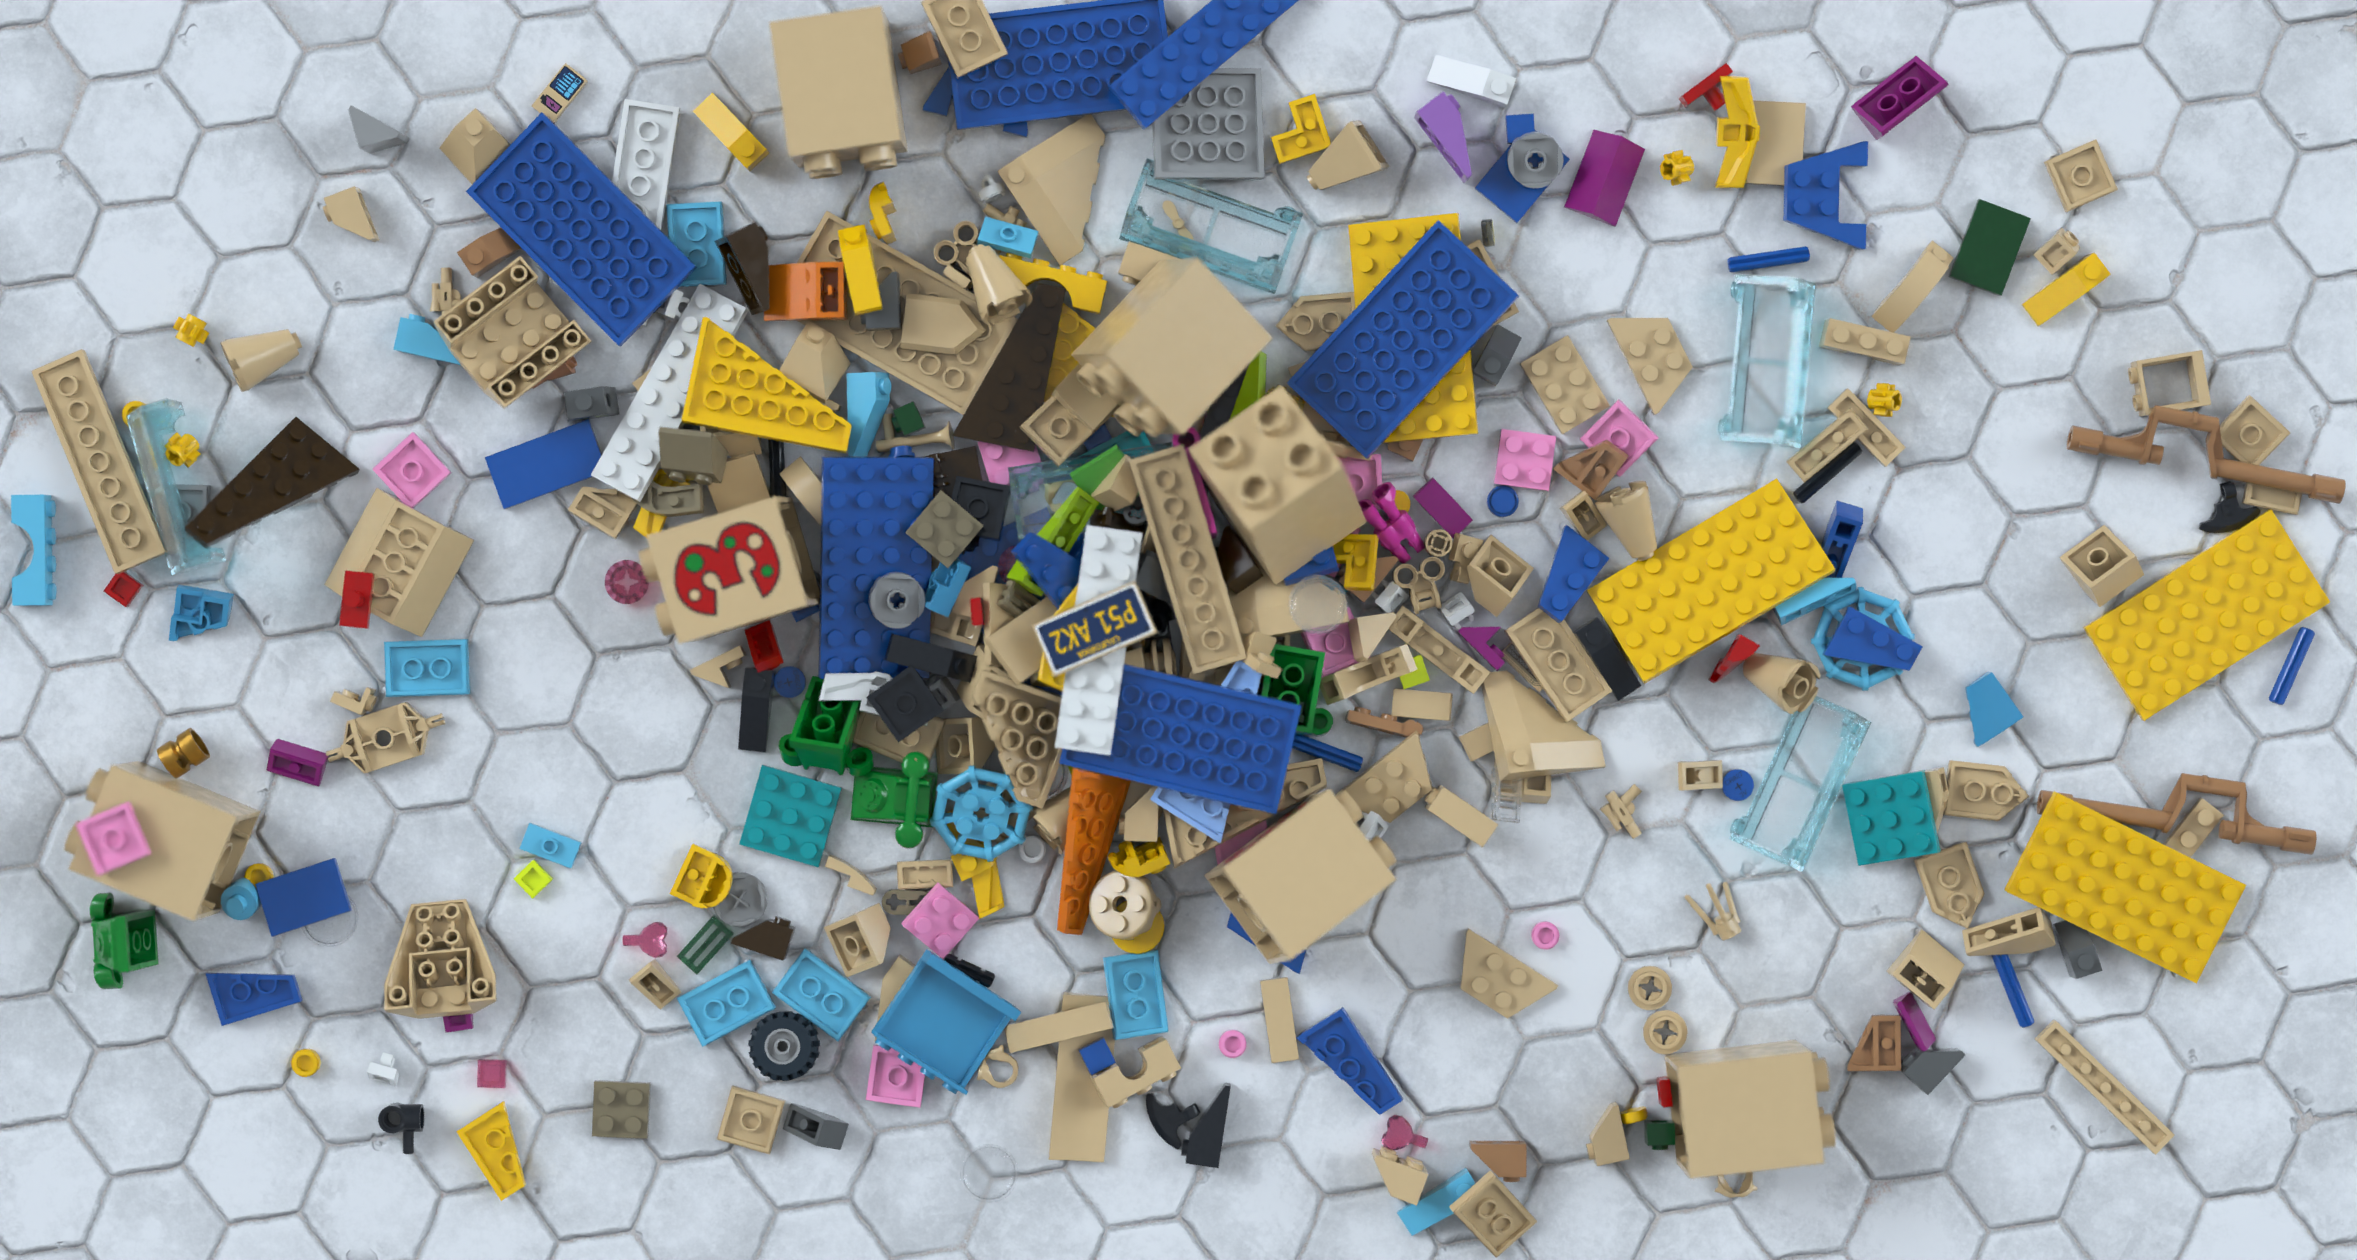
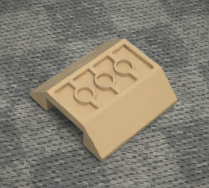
(509, 334)
(410, 560)

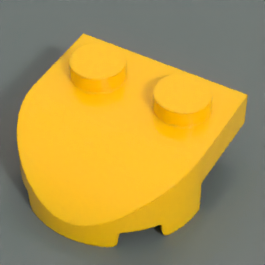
(881, 206)
(1139, 860)
(703, 878)

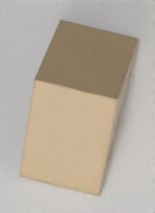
(1119, 486)
(1583, 515)
(1367, 633)
(655, 984)

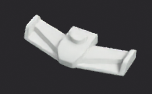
(853, 688)

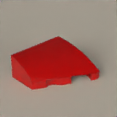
(1738, 652)

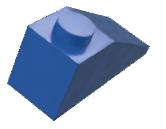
(1841, 535)

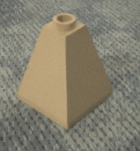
(1347, 158)

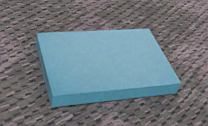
(694, 230)
(427, 668)
(821, 994)
(1135, 994)
(726, 1003)

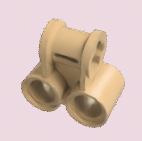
(960, 247)
(1421, 585)

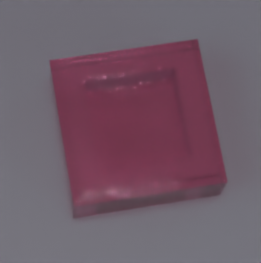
(491, 1073)

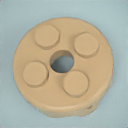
(1140, 910)

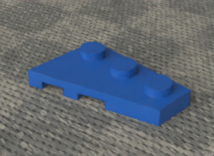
(1049, 567)
(1571, 573)
(1871, 642)
(248, 995)

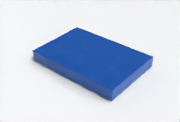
(1506, 192)
(303, 897)

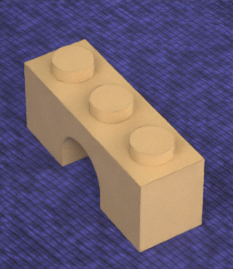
(1864, 340)
(1157, 1065)

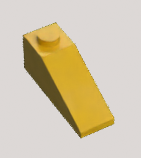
(731, 132)
(860, 269)
(2066, 288)

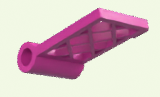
(1189, 439)

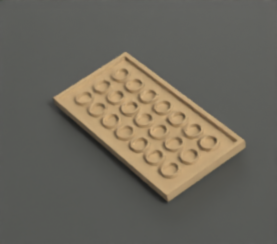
(941, 376)

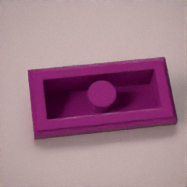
(297, 762)
(1914, 1021)

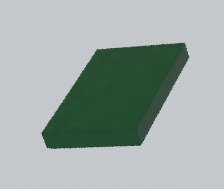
(1989, 247)

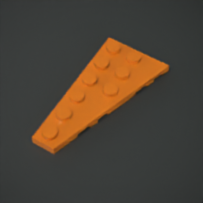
(1091, 824)

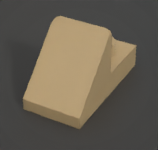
(1258, 650)
(713, 670)
(1700, 774)

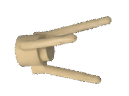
(1726, 924)

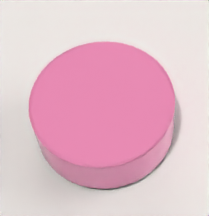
(1545, 935)
(1232, 1043)

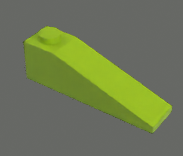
(1253, 385)
(1060, 531)

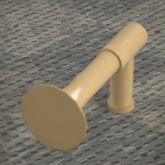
(942, 436)

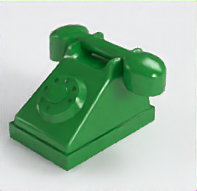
(1300, 685)
(826, 735)
(898, 797)
(121, 942)

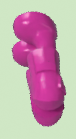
(1396, 528)

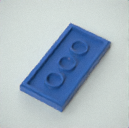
(544, 464)

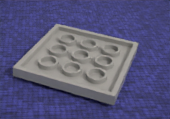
(1213, 130)

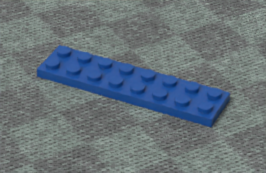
(1192, 55)

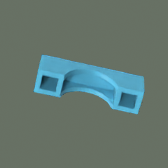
(35, 516)

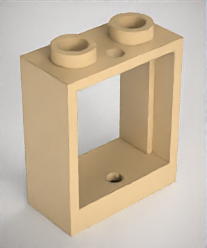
(2196, 374)
(1460, 815)

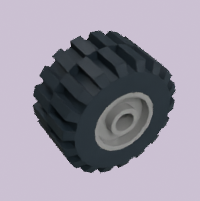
(784, 1046)

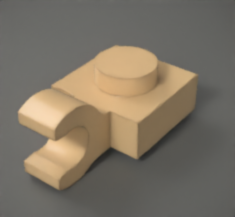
(1462, 552)

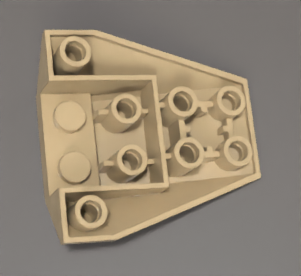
(439, 964)

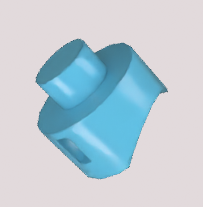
(240, 899)

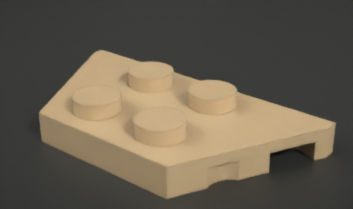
(1652, 356)
(1393, 781)
(1500, 978)

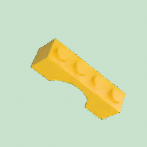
(1085, 291)

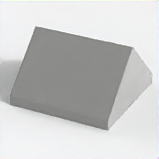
(373, 134)

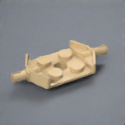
(407, 734)

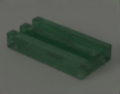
(720, 927)

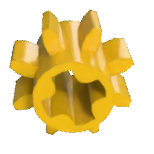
(1677, 167)
(190, 330)
(1884, 399)
(182, 449)

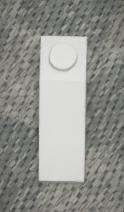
(1472, 80)

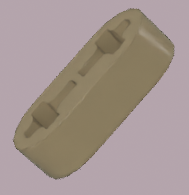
(904, 894)

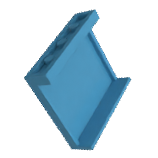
(943, 1022)

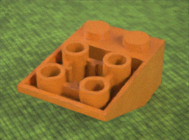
(807, 292)

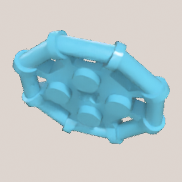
(1831, 610)
(977, 828)

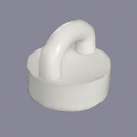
(991, 190)

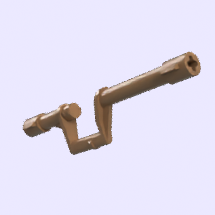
(2140, 448)
(2241, 829)

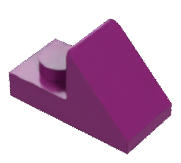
(1478, 637)

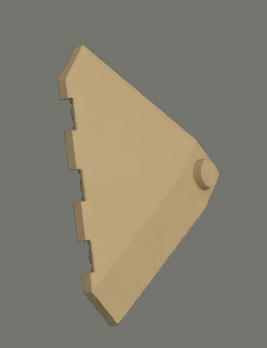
(1056, 185)
(1265, 607)
(1024, 731)
(1532, 735)

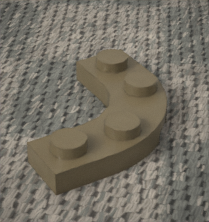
(673, 500)

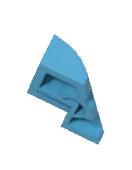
(945, 586)
(198, 611)
(1990, 708)

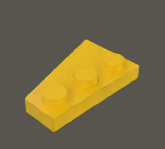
(494, 1150)

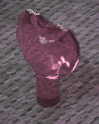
(649, 940)
(1401, 1134)

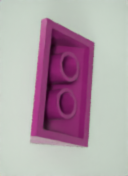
(1898, 96)
(1604, 177)

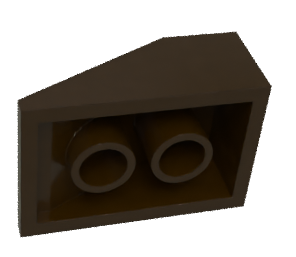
(748, 262)

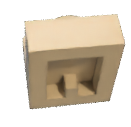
(2058, 250)
(349, 700)

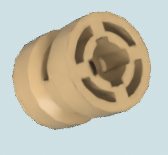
(1434, 542)

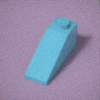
(422, 340)
(866, 404)
(1814, 597)
(1435, 1204)

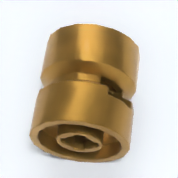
(181, 754)

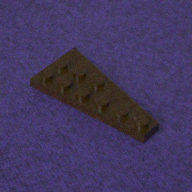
(1017, 377)
(277, 478)

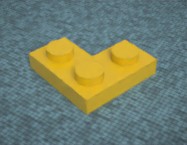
(1309, 134)
(1360, 557)

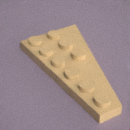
(1187, 842)

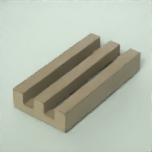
(1009, 597)

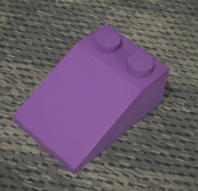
(1445, 129)

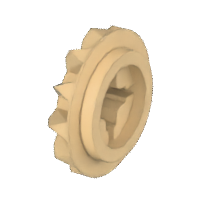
(1655, 999)
(1672, 1042)

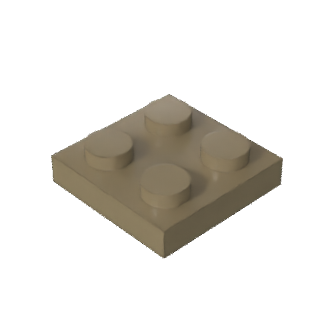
(944, 529)
(621, 1109)

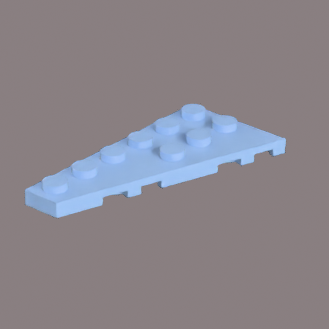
(1200, 812)

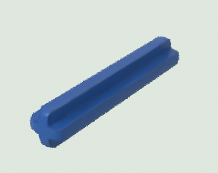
(1768, 259)
(2291, 665)
(1327, 752)
(2013, 990)

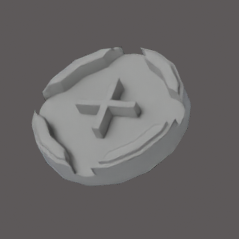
(744, 901)

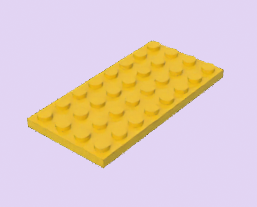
(1374, 252)
(1711, 581)
(2206, 615)
(2125, 887)

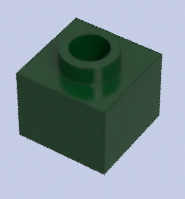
(907, 419)
(1659, 1133)

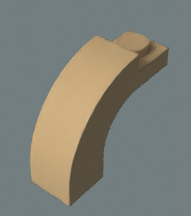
(1913, 287)
(805, 486)
(1367, 674)

